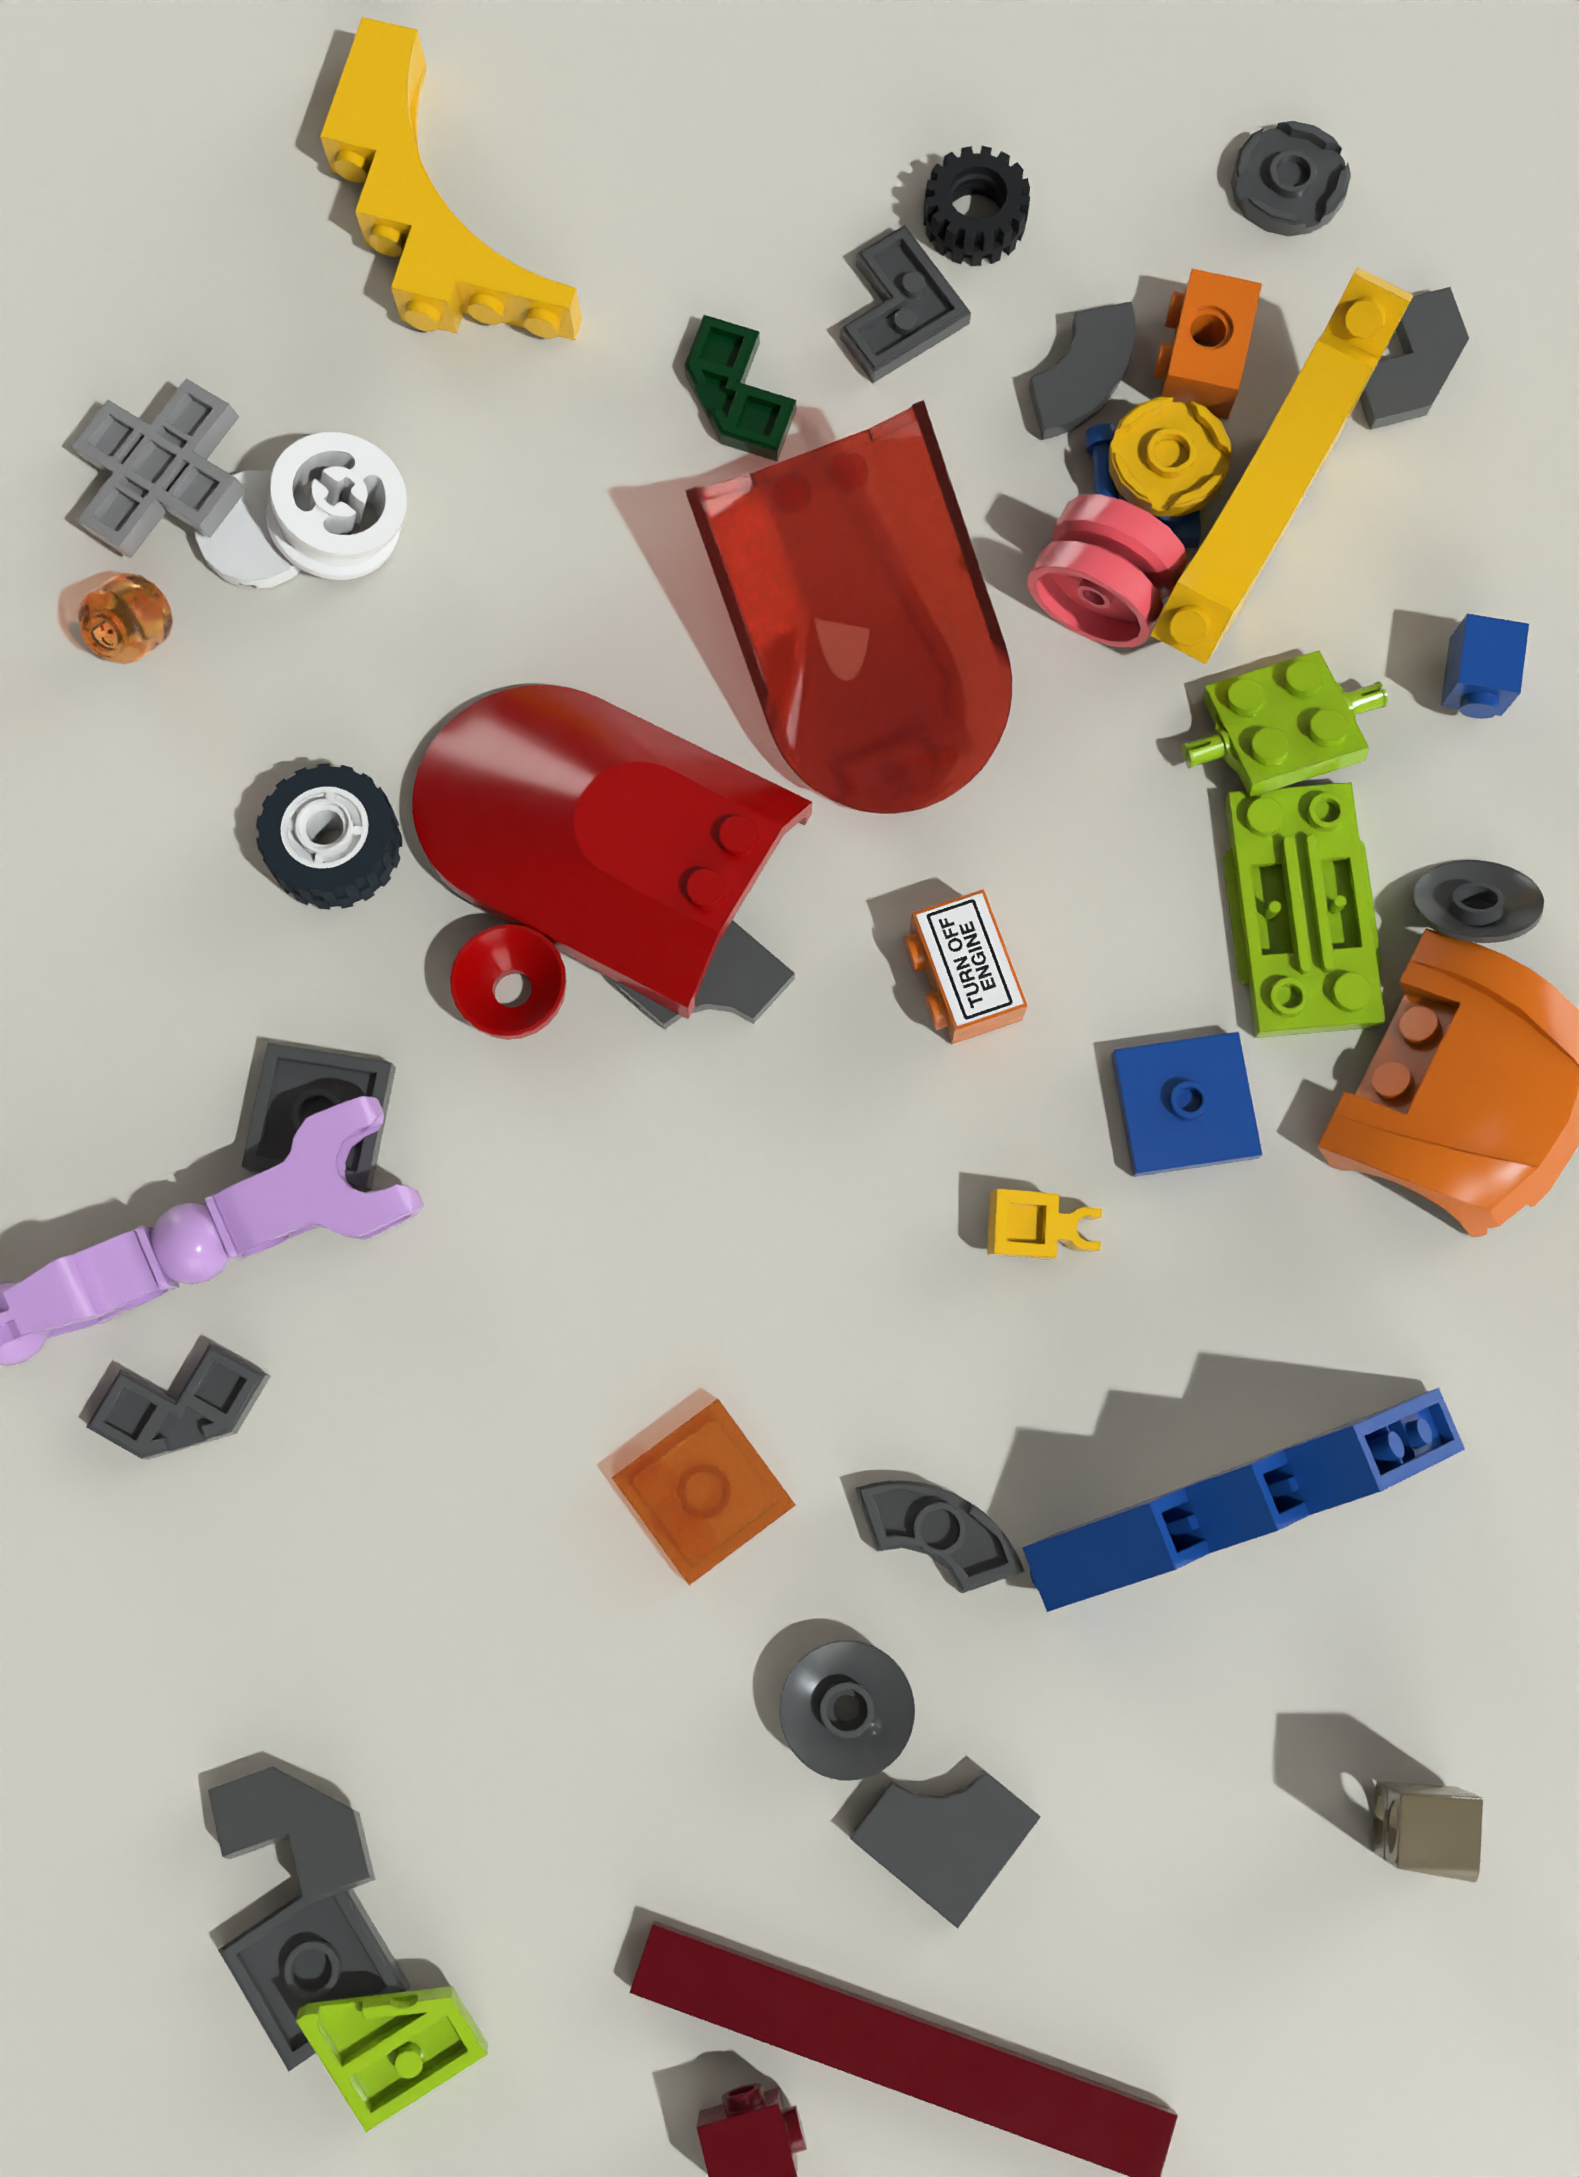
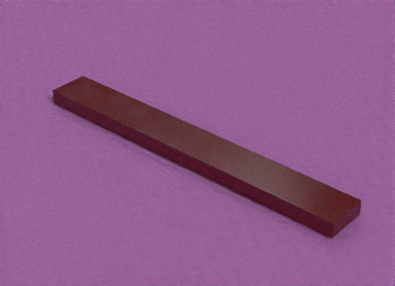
(904, 2052)

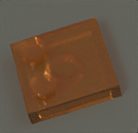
(703, 1491)

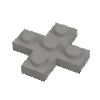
(159, 468)

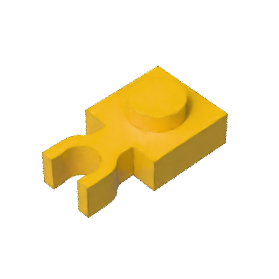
(1030, 1225)

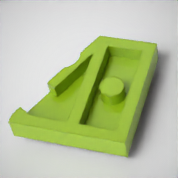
(392, 2046)

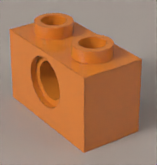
(1221, 313)

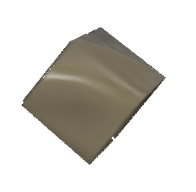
(1427, 1829)

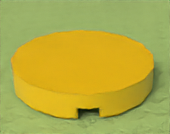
(1169, 457)

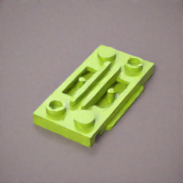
(1302, 911)

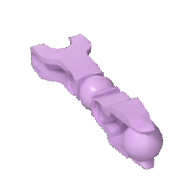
(199, 1239)

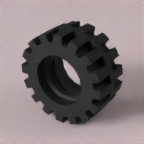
(983, 176)

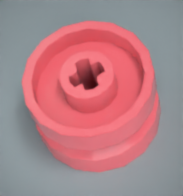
(1107, 570)

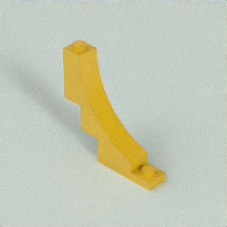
(1283, 468)

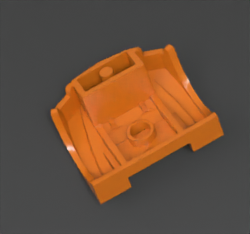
(1467, 1087)

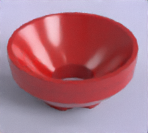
(493, 956)

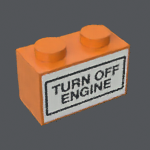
(965, 967)

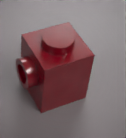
(751, 2134)

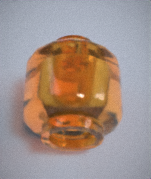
(125, 618)

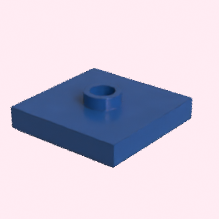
(1186, 1104)

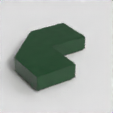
(738, 412)

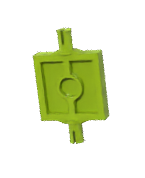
(1284, 723)

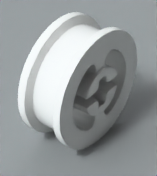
(350, 476)

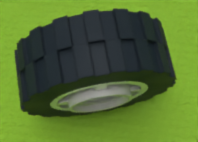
(324, 801)

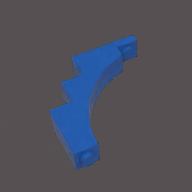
(1243, 1501)

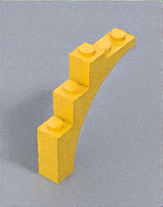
(442, 264)

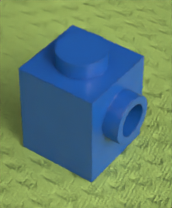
(1484, 666)

